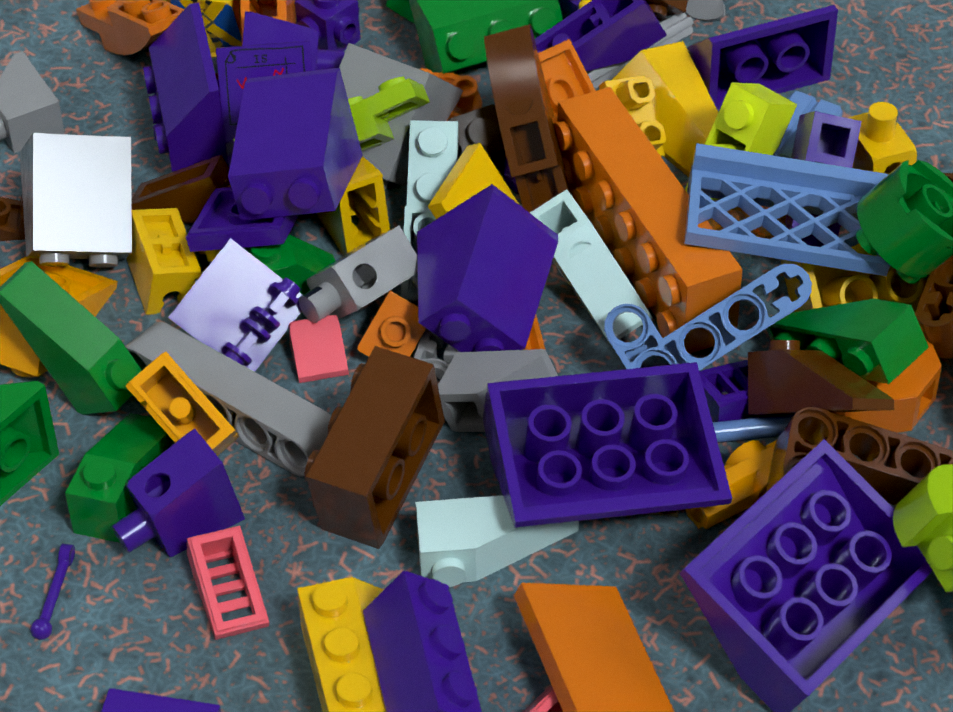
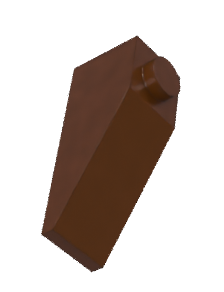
(793, 379)

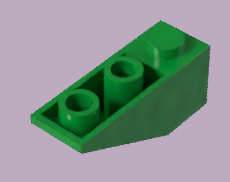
(865, 336)

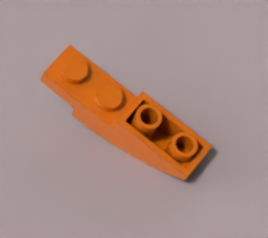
(128, 24)

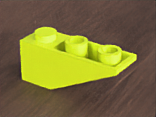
(751, 119)

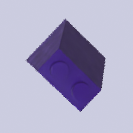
(293, 145)
(483, 273)

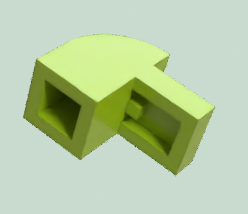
(926, 521)

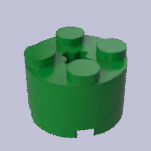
(909, 220)

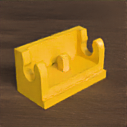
(160, 257)

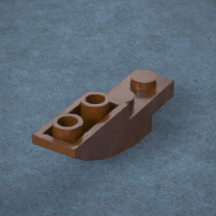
(525, 116)

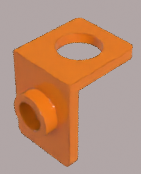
(393, 327)

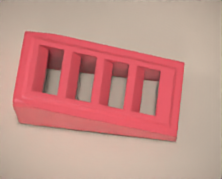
(219, 546)

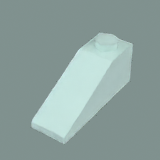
(476, 537)

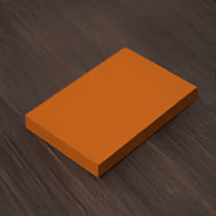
(590, 648)

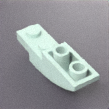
(430, 160)

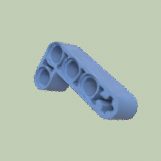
(713, 320)

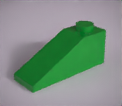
(70, 341)
(98, 488)

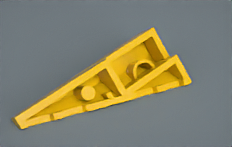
(679, 99)

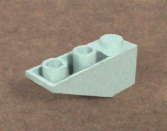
(589, 264)

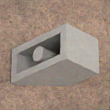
(26, 104)

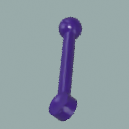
(42, 627)

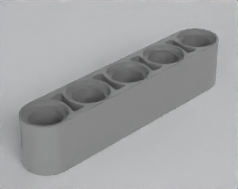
(261, 412)

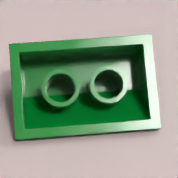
(454, 30)

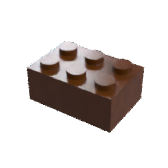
(375, 447)

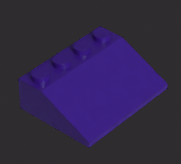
(604, 444)
(803, 577)

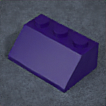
(773, 54)
(185, 93)
(419, 648)

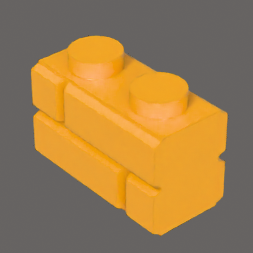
(180, 404)

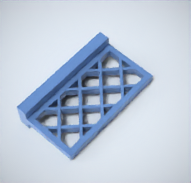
(787, 188)

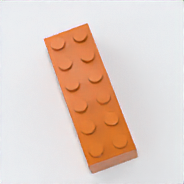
(642, 214)

